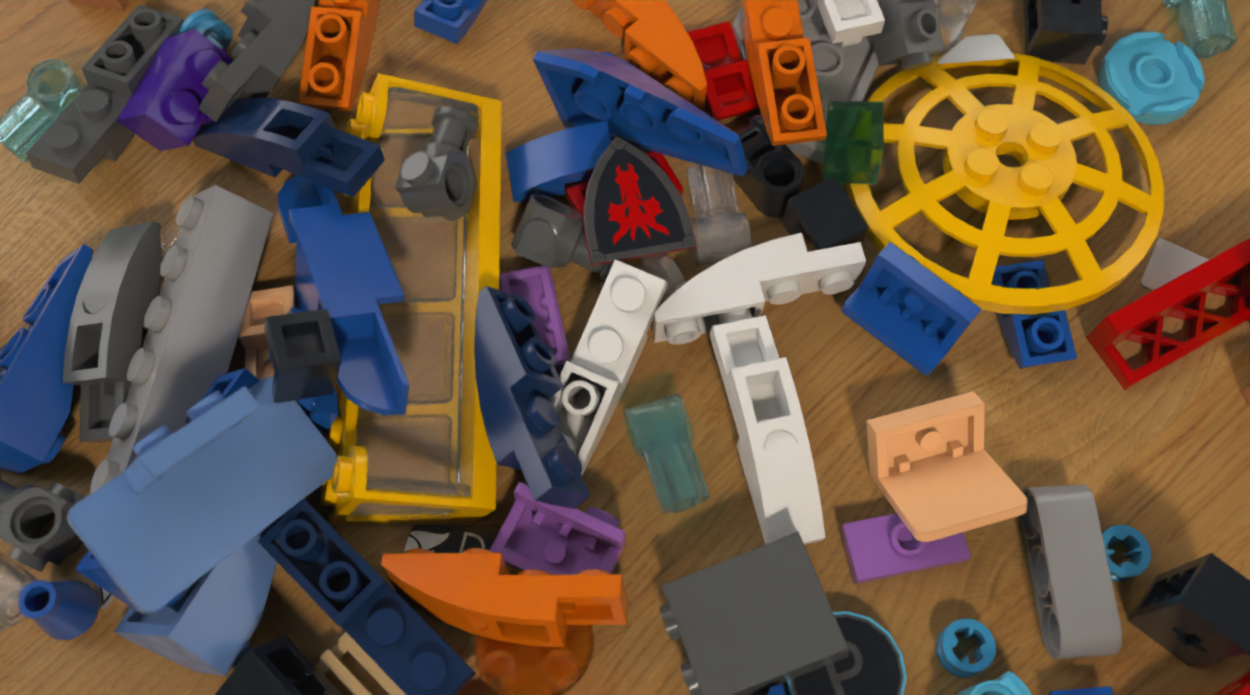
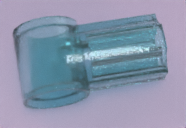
(1205, 25)
(50, 90)
(663, 438)

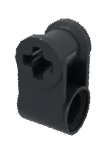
(768, 165)

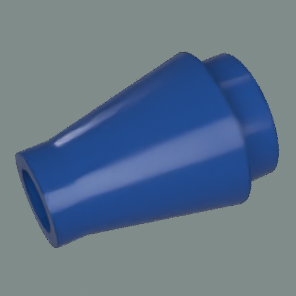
(60, 607)

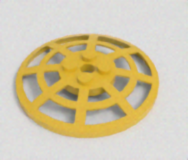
(1015, 192)

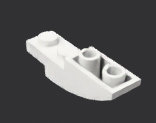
(743, 282)
(606, 356)
(770, 430)

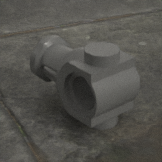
(440, 174)
(554, 236)
(23, 517)

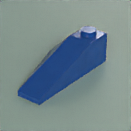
(637, 108)
(31, 371)

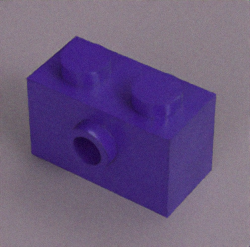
(171, 90)

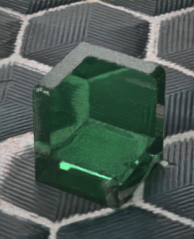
(853, 141)

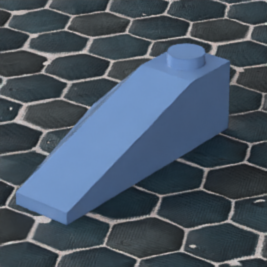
(214, 615)

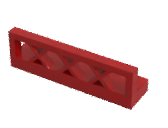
(1171, 301)

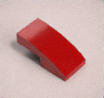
(727, 77)

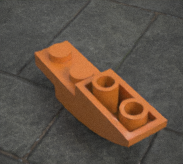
(654, 43)
(337, 52)
(783, 71)
(482, 597)

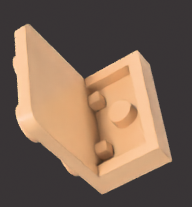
(937, 469)

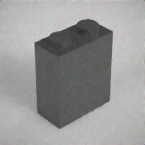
(753, 621)

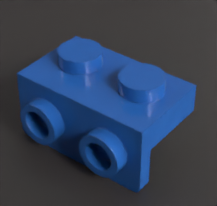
(910, 309)

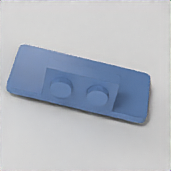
(201, 492)

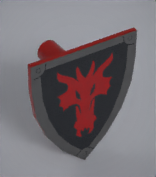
(633, 208)

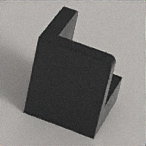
(825, 216)
(302, 355)

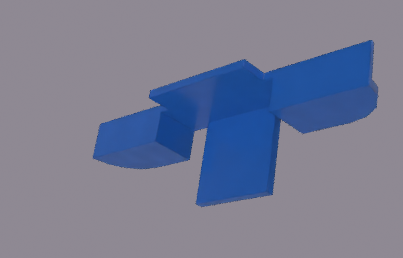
(349, 273)

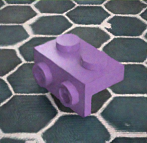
(558, 537)

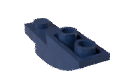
(293, 138)
(513, 390)
(364, 604)

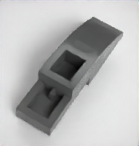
(262, 55)
(89, 123)
(110, 323)

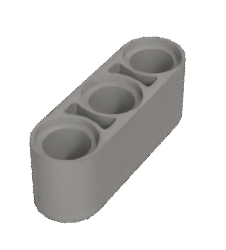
(1070, 572)

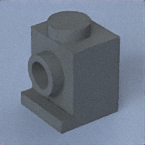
(909, 33)

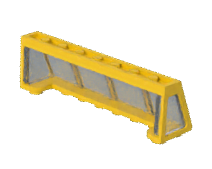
(438, 454)

